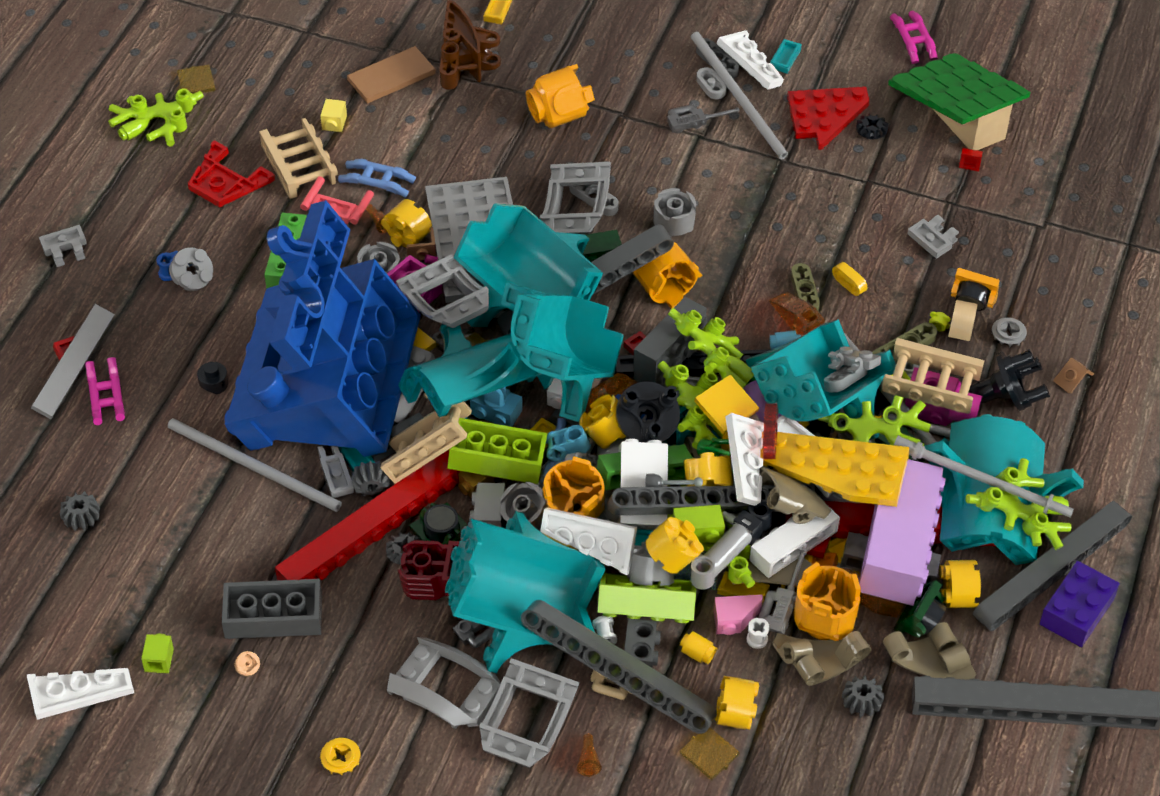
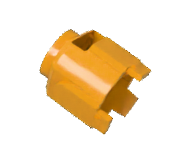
(559, 97)
(668, 276)
(575, 483)
(827, 602)

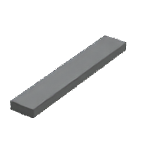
(72, 361)

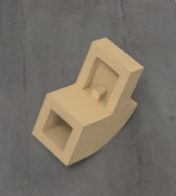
(963, 320)

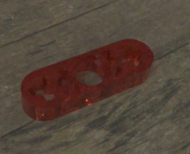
(770, 431)

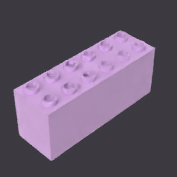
(903, 537)

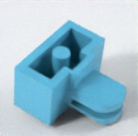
(497, 407)

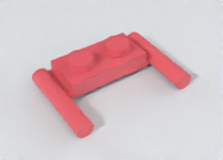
(347, 211)

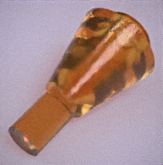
(377, 216)
(589, 762)

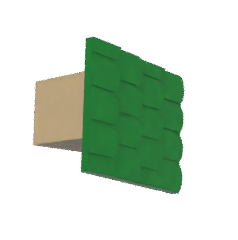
(965, 97)

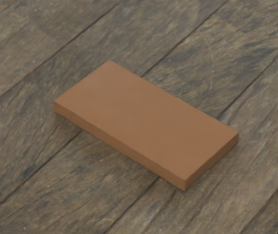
(391, 74)

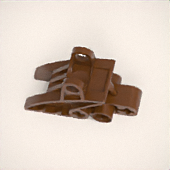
(465, 47)

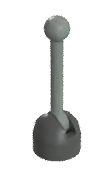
(655, 480)

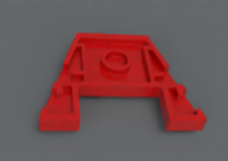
(221, 184)

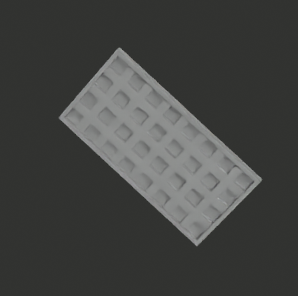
(453, 208)

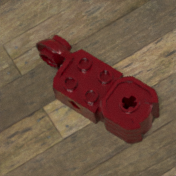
(426, 569)

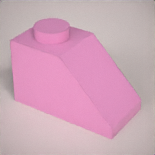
(735, 612)

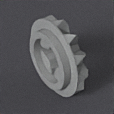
(1015, 327)

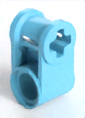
(566, 442)

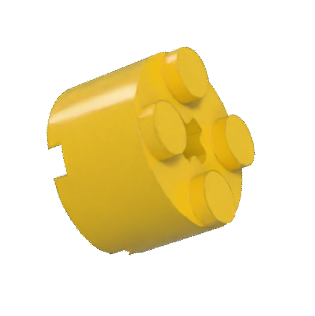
(406, 223)
(601, 421)
(711, 469)
(674, 544)
(960, 583)
(735, 703)

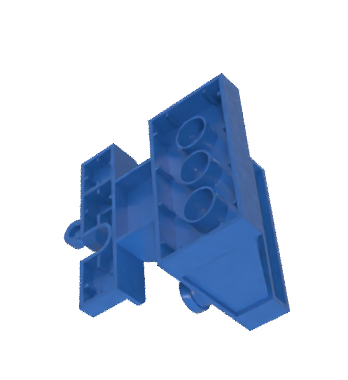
(324, 346)

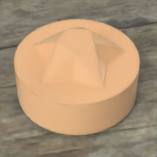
(247, 663)

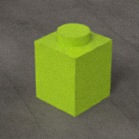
(157, 653)

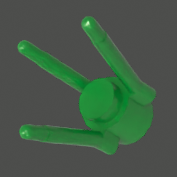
(713, 446)

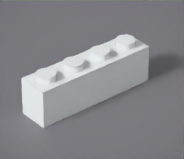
(785, 543)

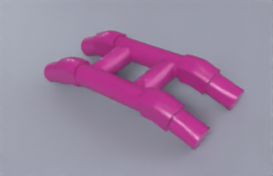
(911, 41)
(94, 387)

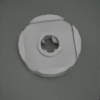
(185, 279)

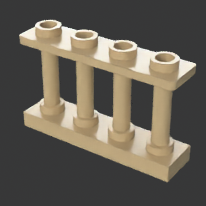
(284, 170)
(939, 360)
(425, 441)

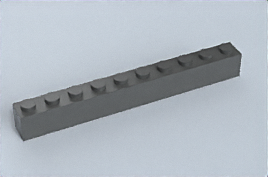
(1036, 702)

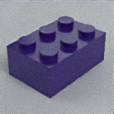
(1079, 603)

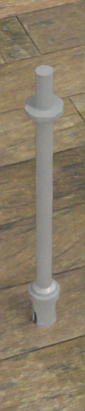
(918, 451)

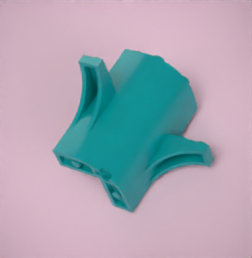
(525, 252)
(564, 341)
(467, 371)
(796, 375)
(990, 447)
(505, 570)

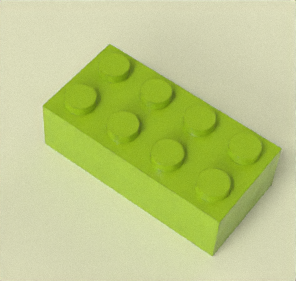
(499, 451)
(635, 600)

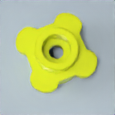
(940, 320)

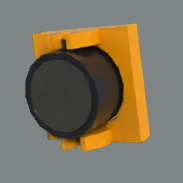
(975, 288)

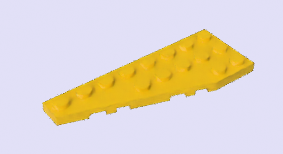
(848, 467)

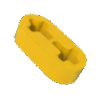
(849, 278)

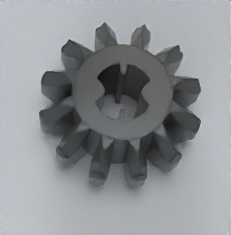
(370, 479)
(79, 511)
(862, 696)

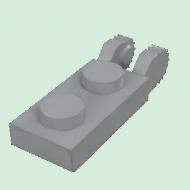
(335, 472)

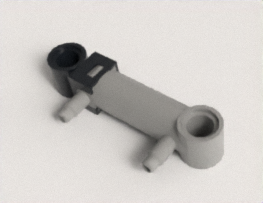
(745, 530)

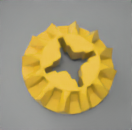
(342, 746)

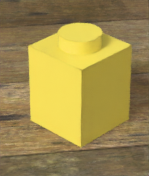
(333, 115)

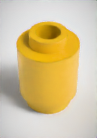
(698, 647)

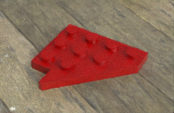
(825, 111)

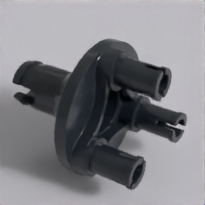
(1008, 383)
(657, 403)

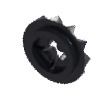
(872, 132)

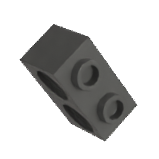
(642, 646)

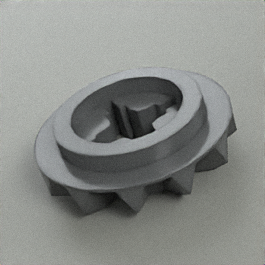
(393, 547)

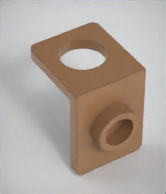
(420, 250)
(1071, 375)

